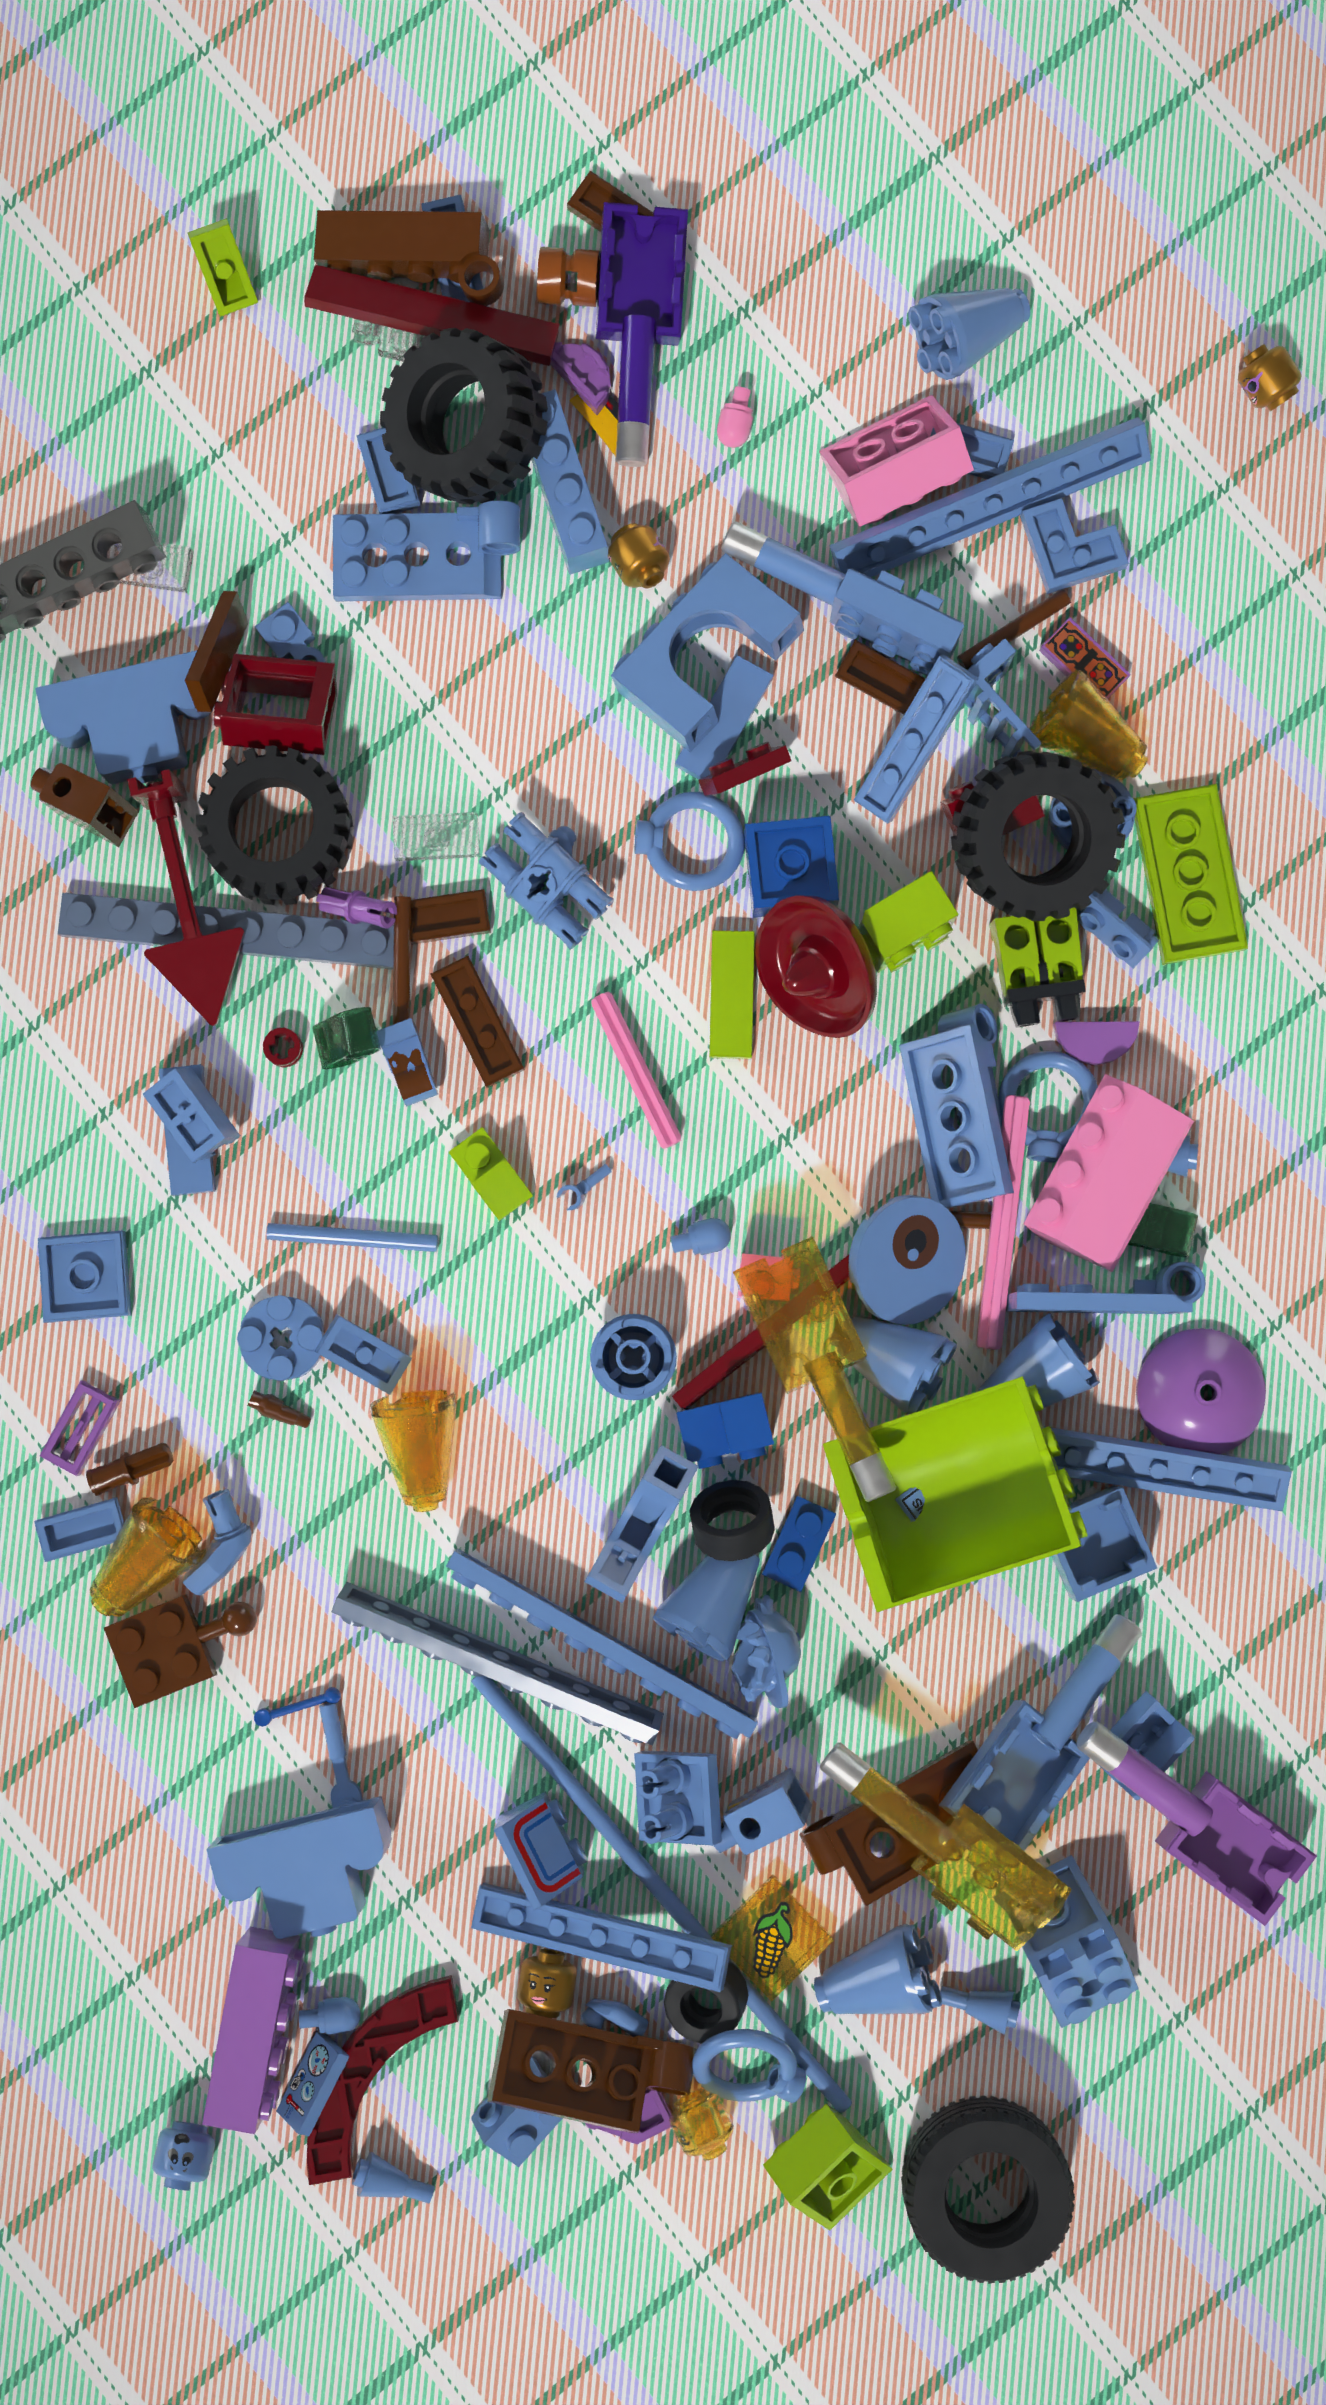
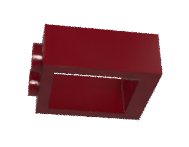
(282, 678)

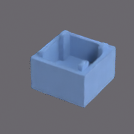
(1110, 1552)

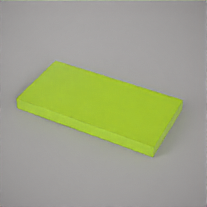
(1189, 874)

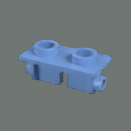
(1127, 939)

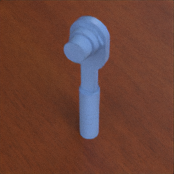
(345, 1790)

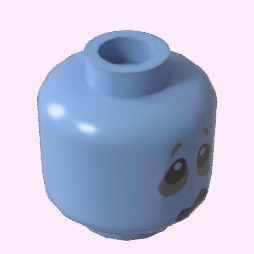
(183, 2155)

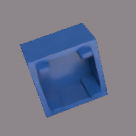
(790, 861)

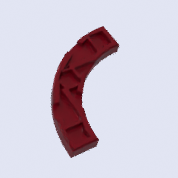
(368, 2049)

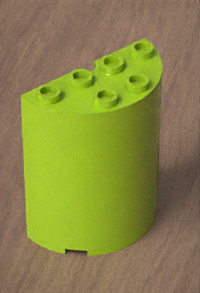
(986, 1492)

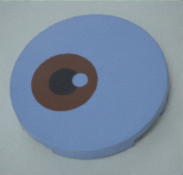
(907, 1259)

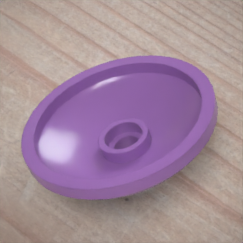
(1172, 1383)

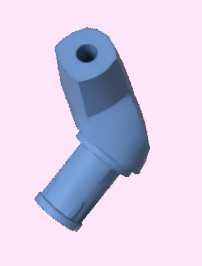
(226, 1547)

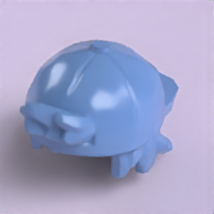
(766, 1654)

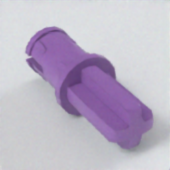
(356, 907)

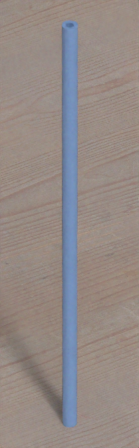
(652, 1880)

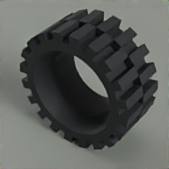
(307, 867)

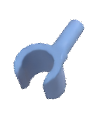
(585, 1186)

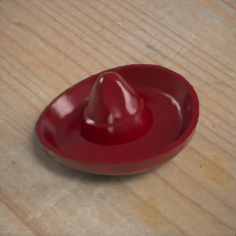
(816, 966)

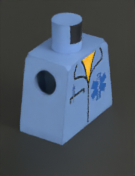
(776, 1805)

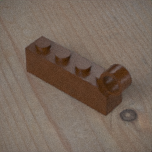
(409, 246)

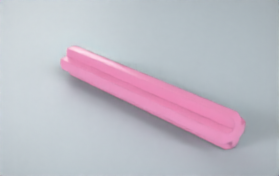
(636, 1070)

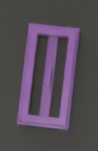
(96, 1433)

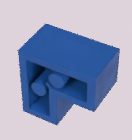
(725, 1428)

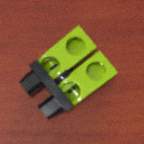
(1036, 978)

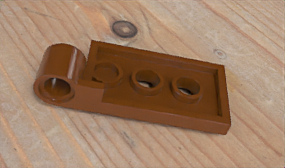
(619, 2067)

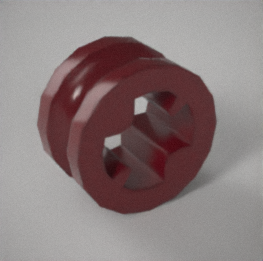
(294, 1053)

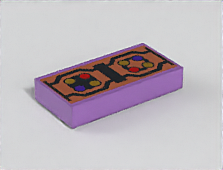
(1075, 649)

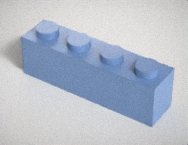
(568, 493)

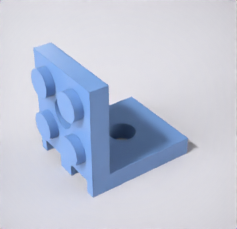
(1079, 1954)

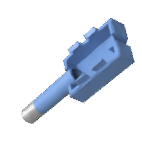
(858, 602)
(1029, 1754)

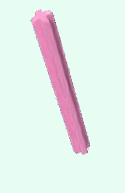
(1003, 1228)

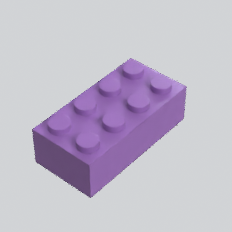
(252, 2031)

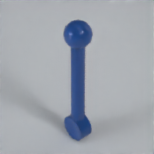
(264, 1716)

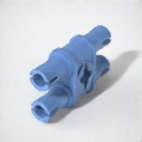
(527, 883)

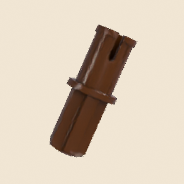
(129, 1468)

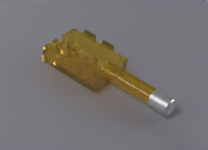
(812, 1344)
(961, 1858)

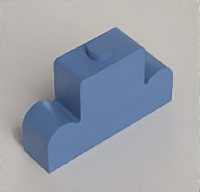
(126, 716)
(305, 1866)

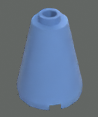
(1050, 1361)
(710, 1605)

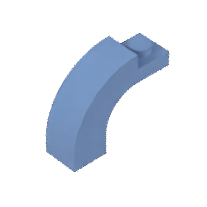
(641, 1523)

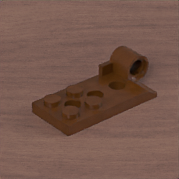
(846, 1836)

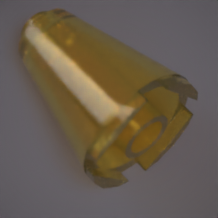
(1089, 729)
(418, 1443)
(145, 1557)

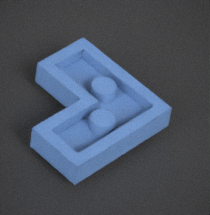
(1066, 558)

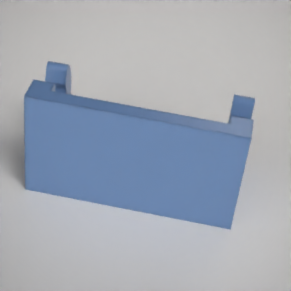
(191, 1114)

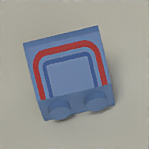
(540, 1848)

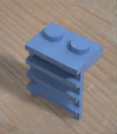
(990, 666)

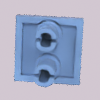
(678, 1797)

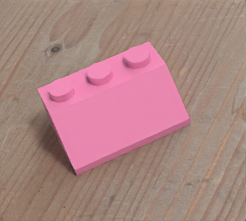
(897, 460)

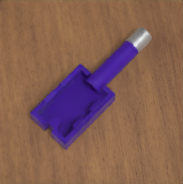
(640, 307)

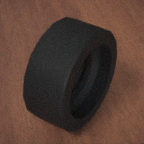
(738, 1542)

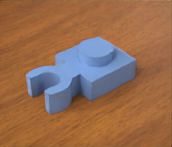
(288, 635)

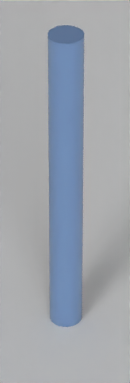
(352, 1237)

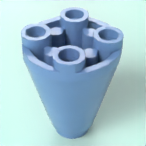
(964, 327)
(902, 1361)
(882, 1977)

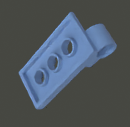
(484, 530)
(966, 1047)
(1147, 1296)

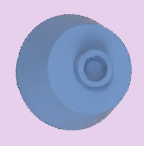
(633, 1357)

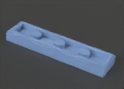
(916, 738)

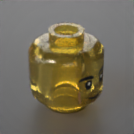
(701, 2124)

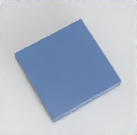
(84, 1276)

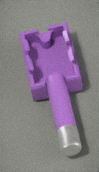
(1208, 1828)

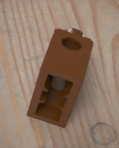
(85, 802)

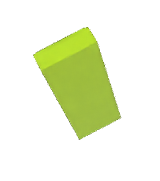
(731, 994)

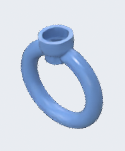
(650, 841)
(1045, 1144)
(783, 2080)

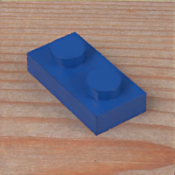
(798, 1543)

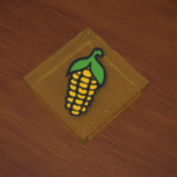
(773, 1937)

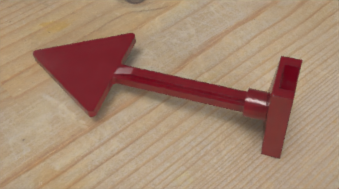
(200, 963)

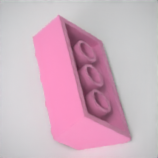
(1108, 1173)

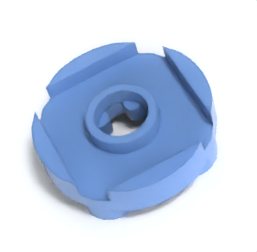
(256, 1338)

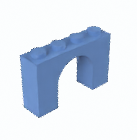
(722, 598)

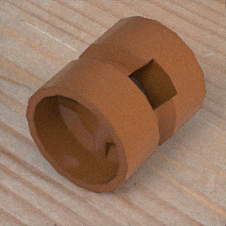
(553, 276)

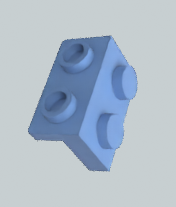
(1151, 1733)
(512, 2130)

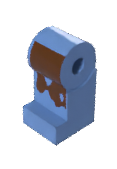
(407, 1061)

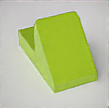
(222, 267)
(490, 1174)

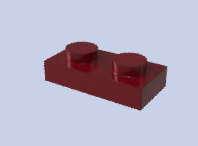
(728, 775)

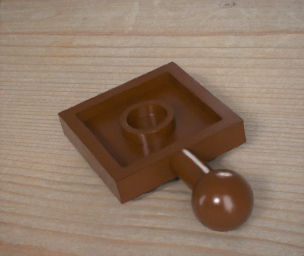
(167, 1648)

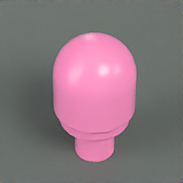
(735, 419)

